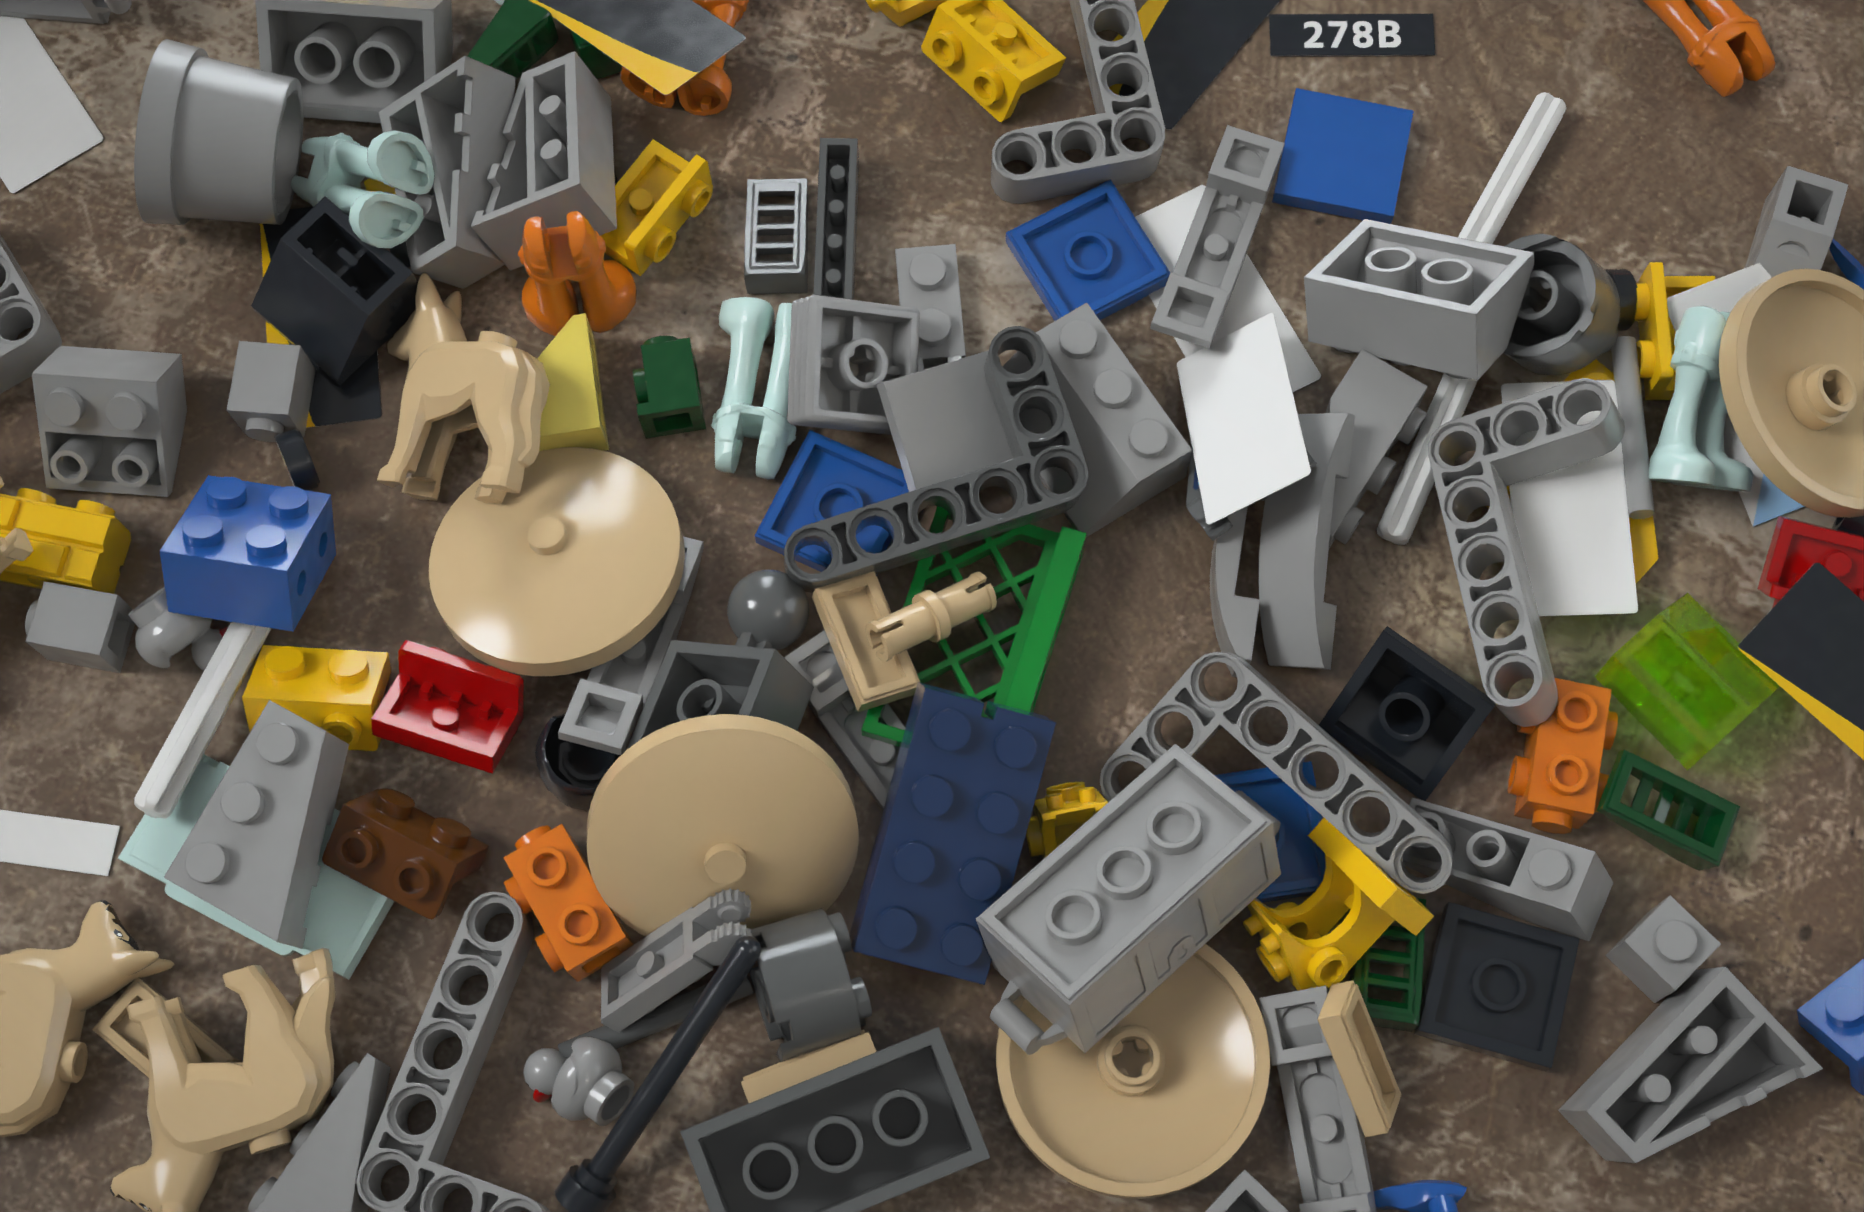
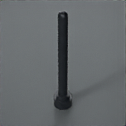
(593, 1182)

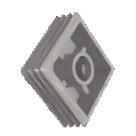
(840, 331)

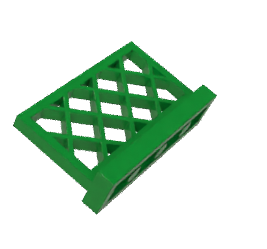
(1033, 635)

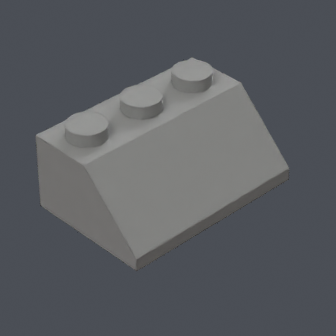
(354, 52)
(1417, 298)
(1119, 423)

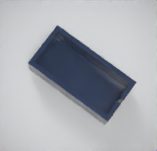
(950, 831)

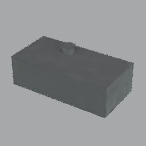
(842, 1136)

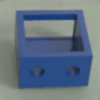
(249, 553)

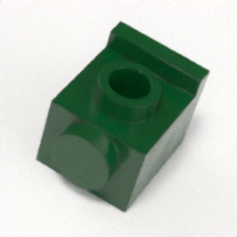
(668, 388)

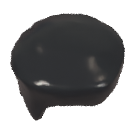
(570, 768)

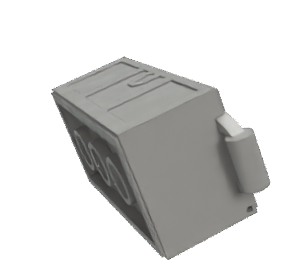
(1126, 901)

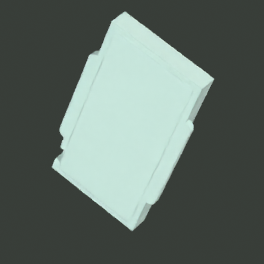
(340, 910)

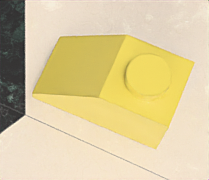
(574, 398)

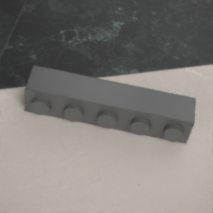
(836, 218)

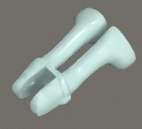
(391, 158)
(749, 324)
(1693, 431)

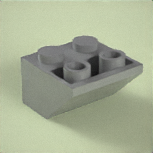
(110, 419)

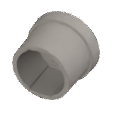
(215, 140)

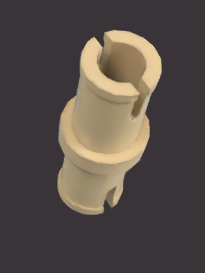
(930, 616)

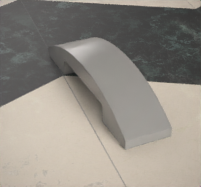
(1218, 237)
(1295, 550)
(1232, 615)
(615, 693)
(837, 713)
(1318, 1110)

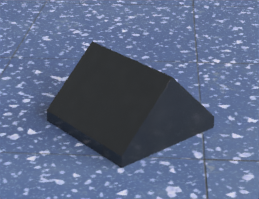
(1406, 714)

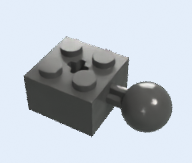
(737, 679)

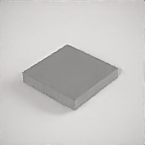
(944, 421)

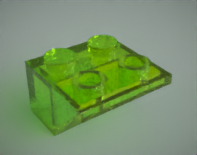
(1686, 680)

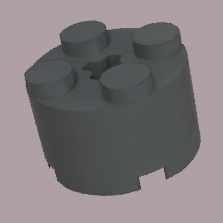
(1566, 309)
(806, 983)

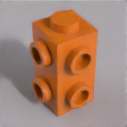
(1561, 762)
(559, 889)

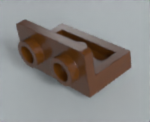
(402, 850)

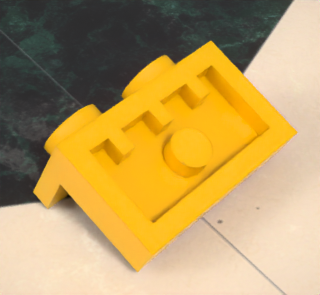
(990, 52)

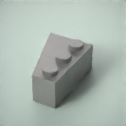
(461, 125)
(554, 158)
(266, 826)
(1685, 1067)

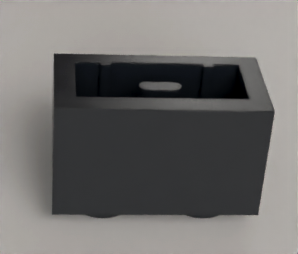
(334, 292)

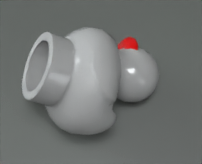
(167, 633)
(584, 1084)

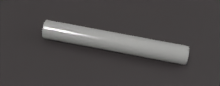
(1634, 440)

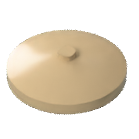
(1798, 386)
(562, 567)
(720, 810)
(1155, 1096)

